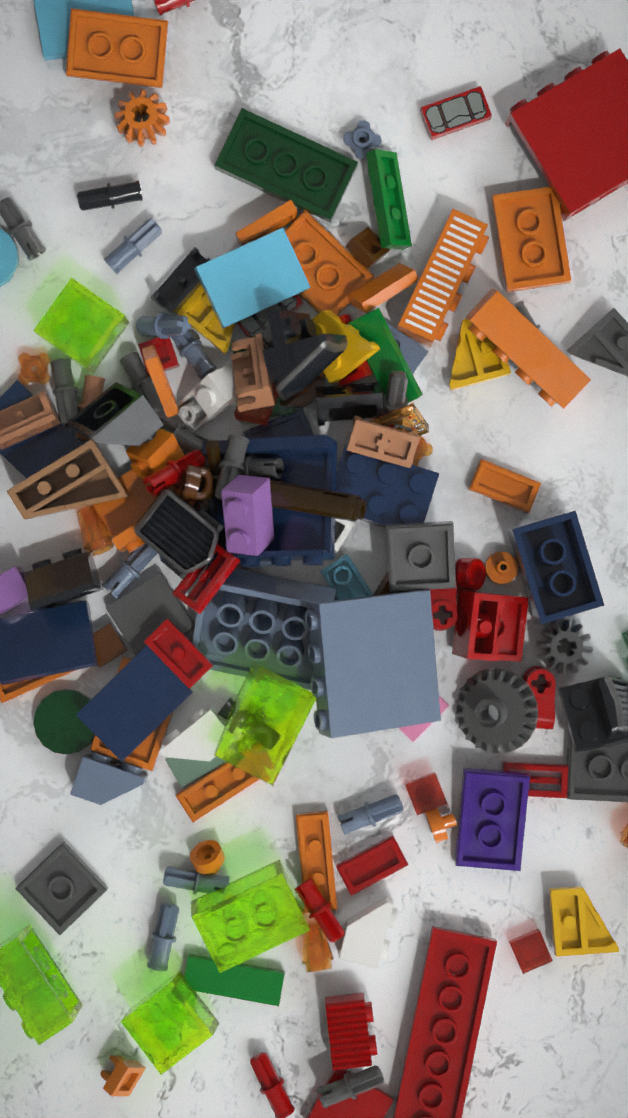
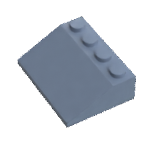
(259, 623)

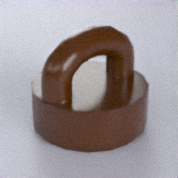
(191, 481)

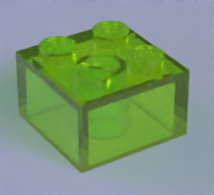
(81, 326)
(170, 1022)

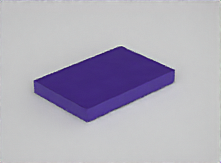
(492, 819)

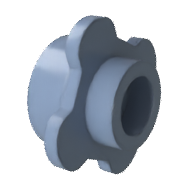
(361, 148)

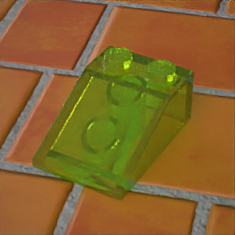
(264, 723)

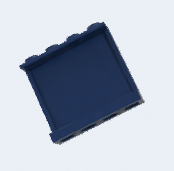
(297, 535)

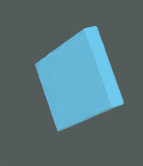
(54, 21)
(252, 278)

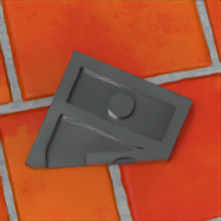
(605, 344)

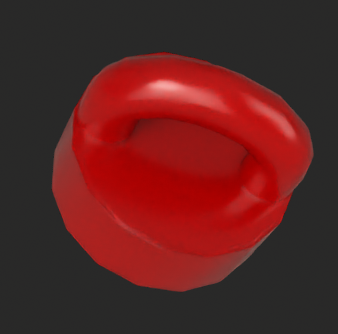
(470, 573)

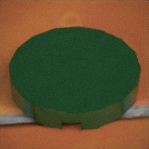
(59, 726)

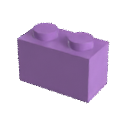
(248, 515)

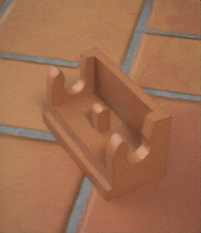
(251, 374)
(27, 419)
(382, 442)

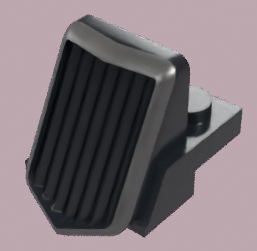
(297, 352)
(179, 532)
(596, 712)

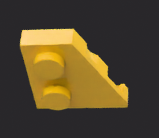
(357, 348)
(475, 360)

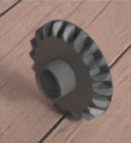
(515, 708)

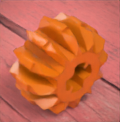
(140, 106)

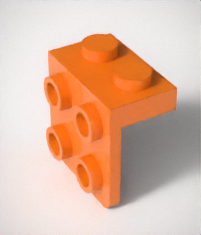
(124, 513)

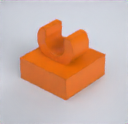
(123, 1077)

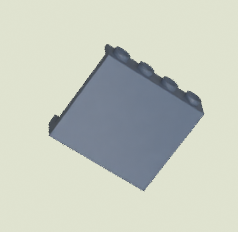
(373, 663)

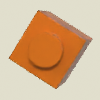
(154, 454)

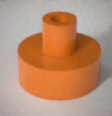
(494, 571)
(439, 824)
(207, 857)

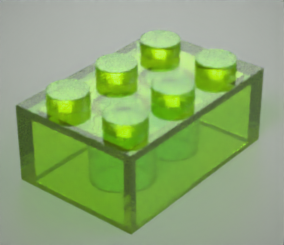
(249, 916)
(35, 986)

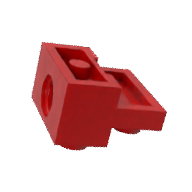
(490, 626)

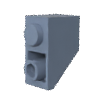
(102, 780)

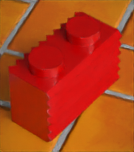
(348, 1031)

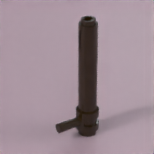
(294, 496)

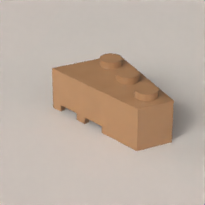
(68, 484)

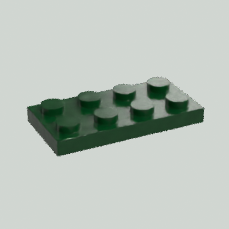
(286, 165)

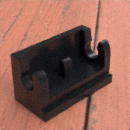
(180, 284)
(349, 400)

